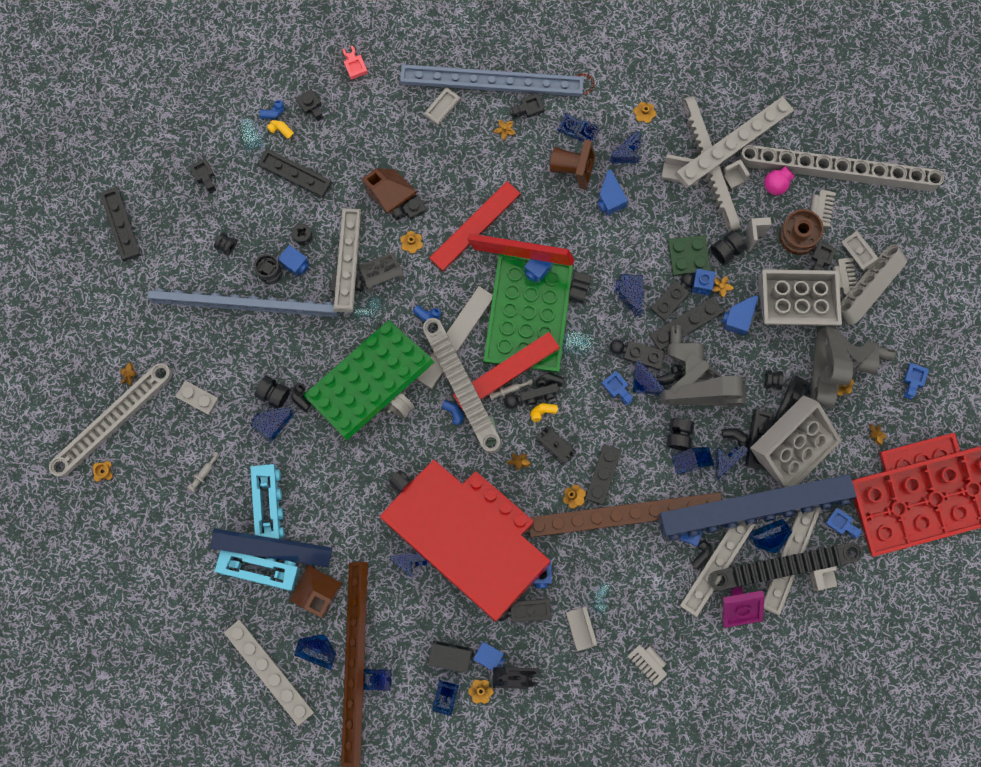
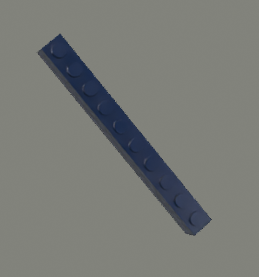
(756, 506)

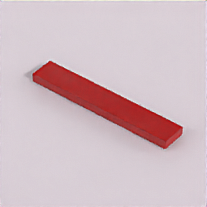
(475, 225)
(521, 249)
(514, 366)

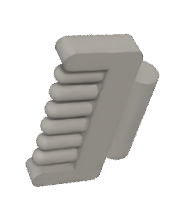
(818, 206)
(842, 267)
(652, 659)

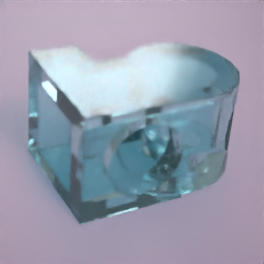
(250, 135)
(579, 341)

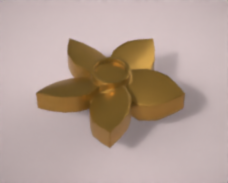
(505, 129)
(722, 286)
(128, 373)
(876, 434)
(519, 461)

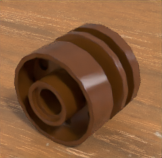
(805, 222)

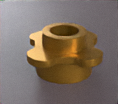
(97, 467)

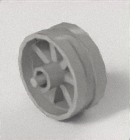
(400, 406)

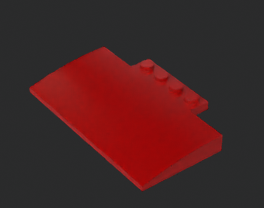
(921, 495)
(468, 536)

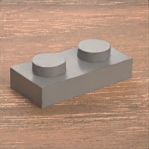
(860, 251)
(197, 398)

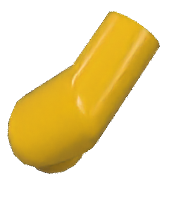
(280, 126)
(541, 409)

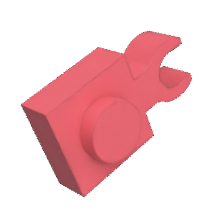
(354, 65)

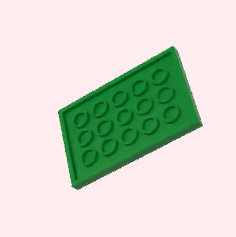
(527, 311)
(368, 379)

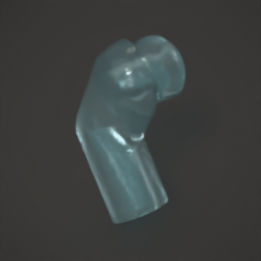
(370, 310)
(599, 597)

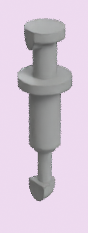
(510, 389)
(202, 474)

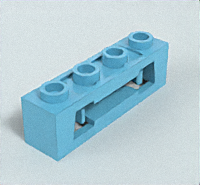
(275, 494)
(289, 577)

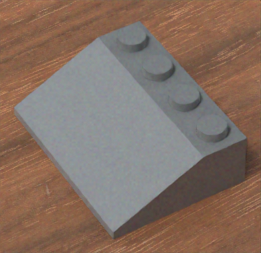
(800, 297)
(796, 442)

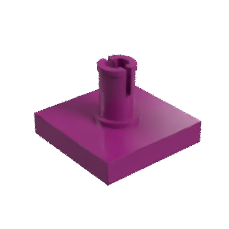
(742, 608)

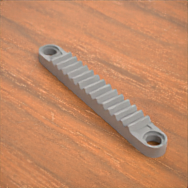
(715, 177)
(462, 385)
(110, 420)

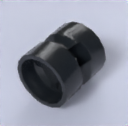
(726, 249)
(268, 269)
(272, 392)
(680, 434)

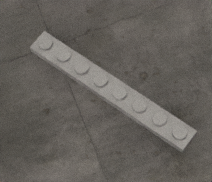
(734, 142)

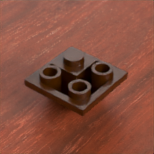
(387, 188)
(315, 592)

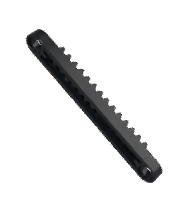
(785, 566)

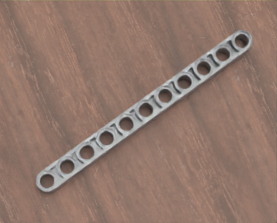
(848, 164)

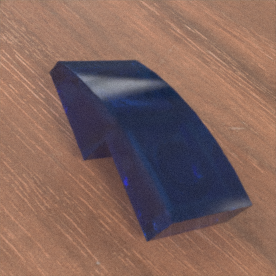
(577, 129)

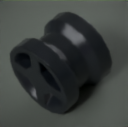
(304, 238)
(225, 243)
(774, 379)

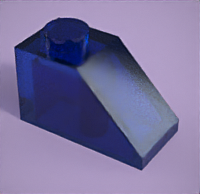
(630, 291)
(271, 421)

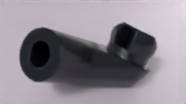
(298, 398)

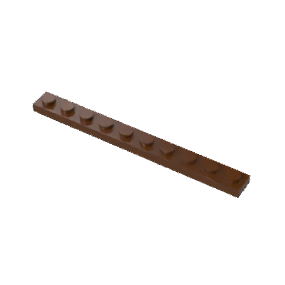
(613, 516)
(354, 665)

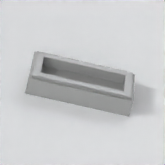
(442, 106)

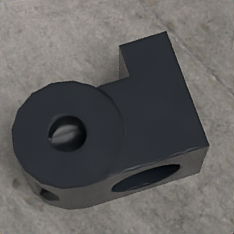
(579, 287)
(399, 482)

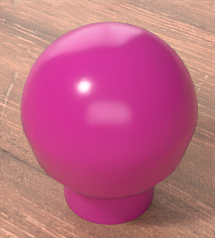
(778, 181)

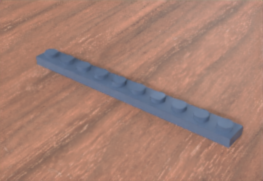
(491, 80)
(236, 302)

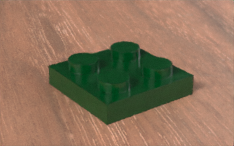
(688, 255)

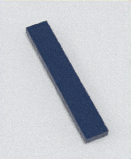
(271, 547)

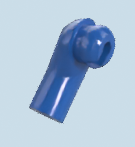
(275, 112)
(425, 315)
(457, 413)

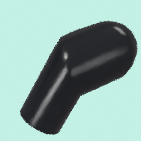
(671, 377)
(547, 379)
(736, 433)
(703, 556)

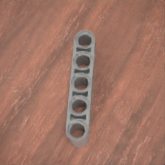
(872, 284)

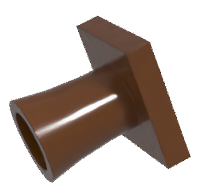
(570, 162)

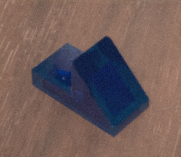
(625, 152)
(724, 463)
(405, 562)
(377, 679)

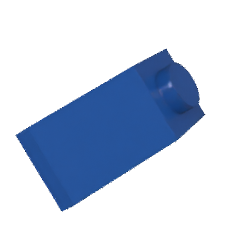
(611, 195)
(740, 316)

